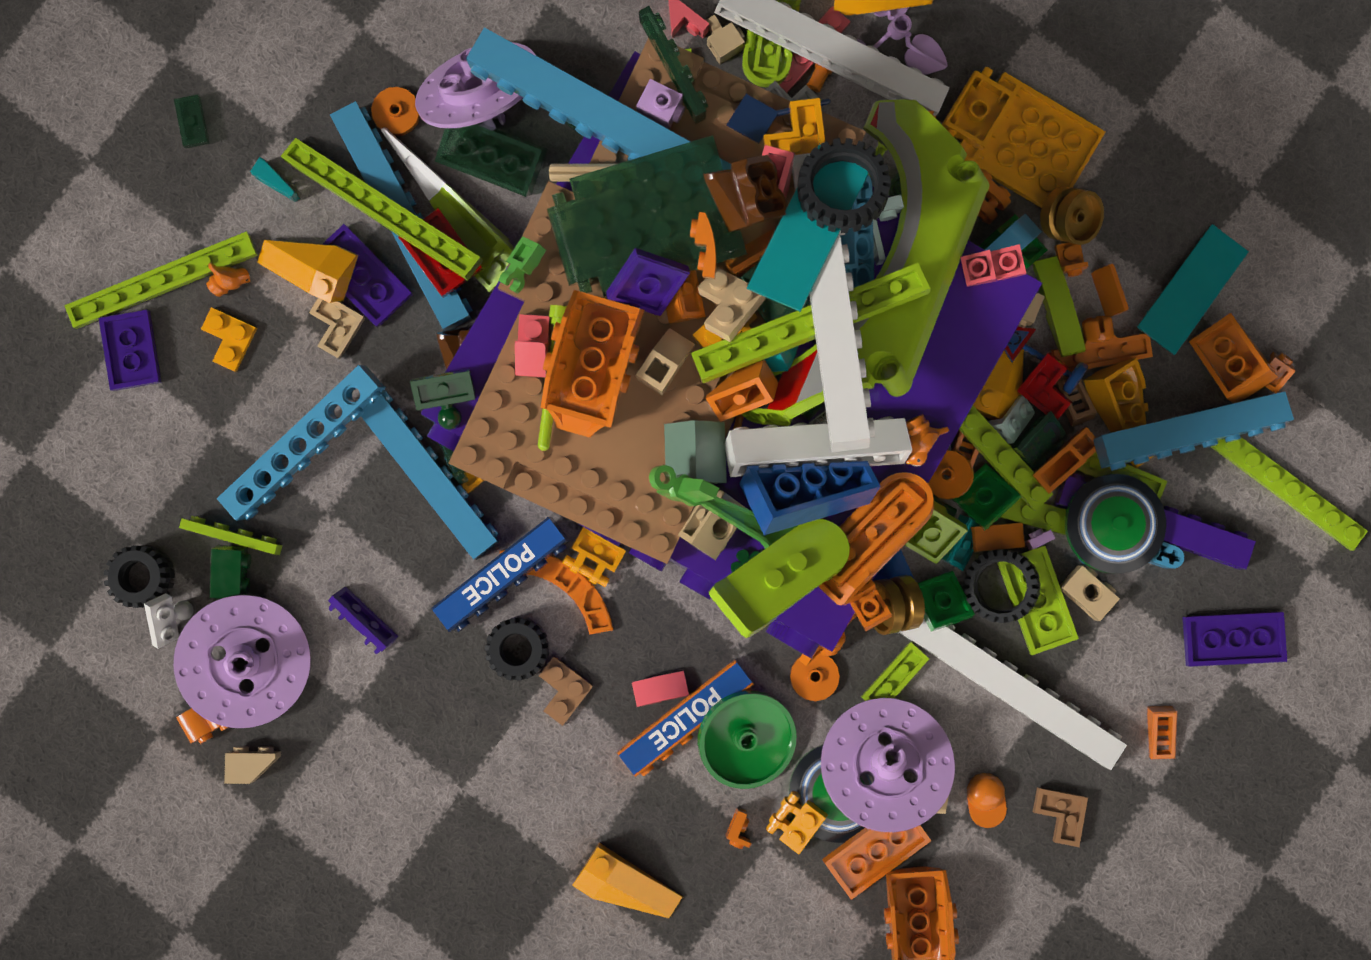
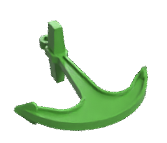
(700, 492)

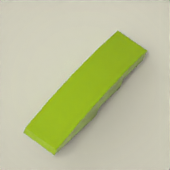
(1059, 307)

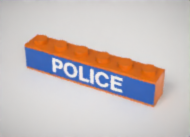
(681, 720)

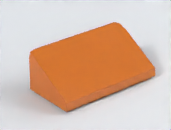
(754, 254)
(1110, 290)
(687, 302)

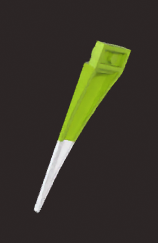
(470, 225)

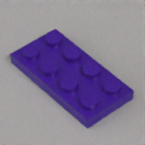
(372, 284)
(1234, 639)

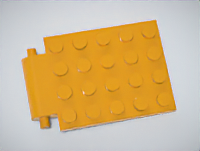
(1021, 135)

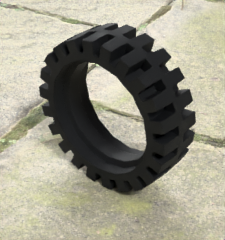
(849, 153)
(972, 588)

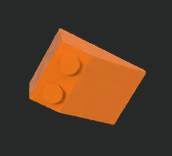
(1233, 359)

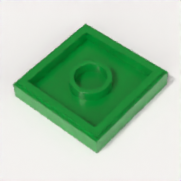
(987, 497)
(944, 601)

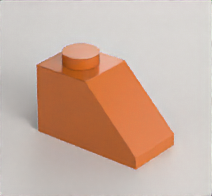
(743, 391)

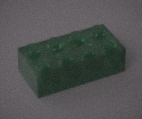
(492, 157)

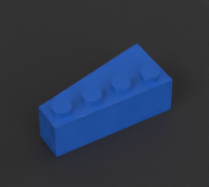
(798, 495)

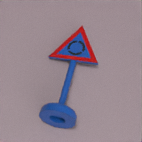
(1018, 342)

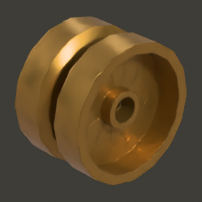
(1072, 215)
(904, 601)

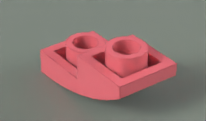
(993, 265)
(660, 688)

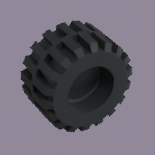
(119, 575)
(495, 653)

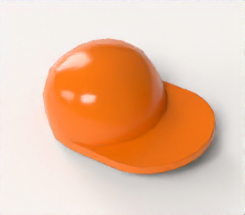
(986, 800)

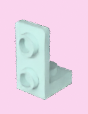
(893, 206)
(1014, 420)

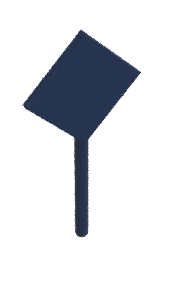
(755, 118)

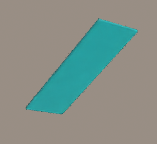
(801, 246)
(1192, 289)

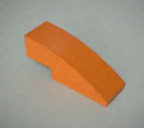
(1066, 460)

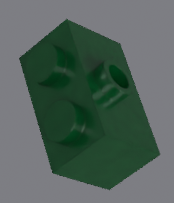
(229, 571)

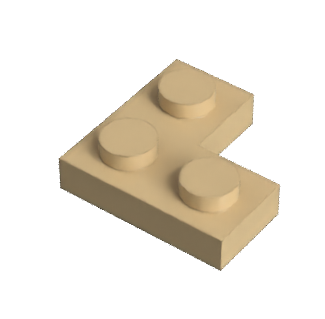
(734, 303)
(342, 329)

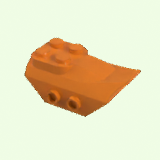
(590, 362)
(920, 915)

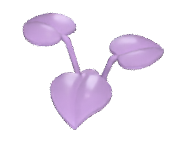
(923, 52)

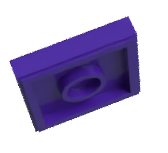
(648, 281)

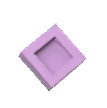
(1039, 538)

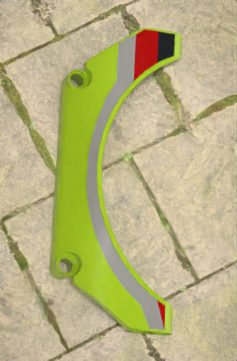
(933, 228)

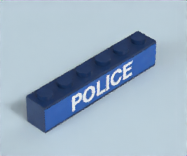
(500, 574)

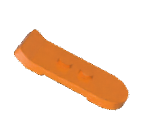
(880, 531)

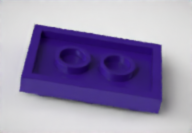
(130, 350)

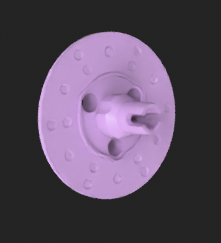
(460, 99)
(213, 684)
(917, 747)

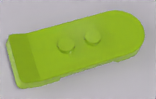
(766, 60)
(781, 575)

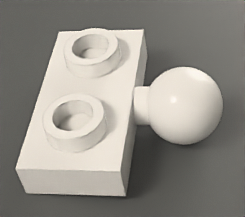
(162, 618)

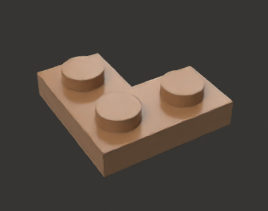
(570, 689)
(1068, 809)

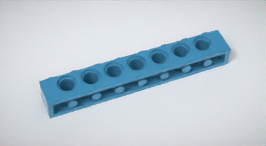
(235, 496)

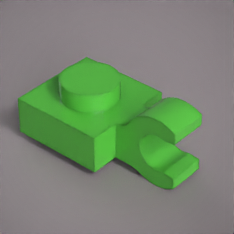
(522, 260)

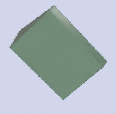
(696, 449)

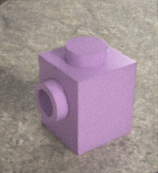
(661, 104)

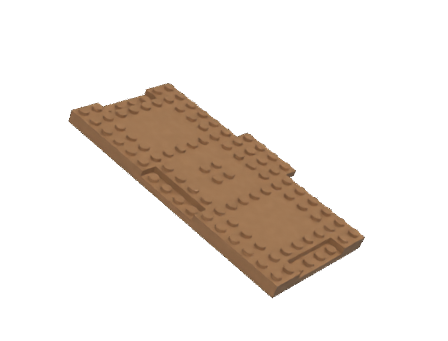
(606, 476)

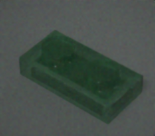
(191, 121)

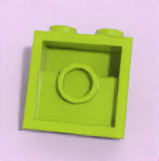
(937, 535)

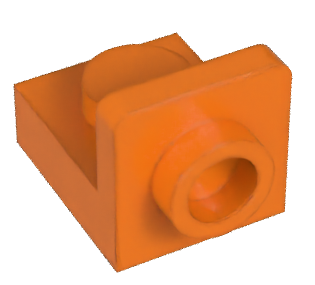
(1071, 259)
(1283, 368)
(738, 824)

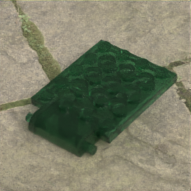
(640, 206)

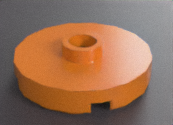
(398, 123)
(960, 480)
(818, 689)

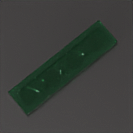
(667, 53)

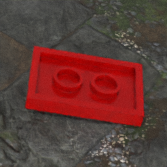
(440, 276)

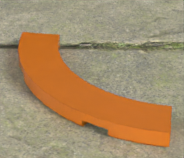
(580, 590)

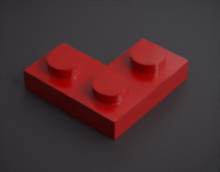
(1040, 387)

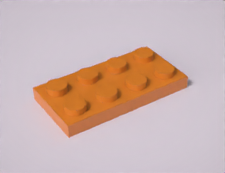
(871, 856)

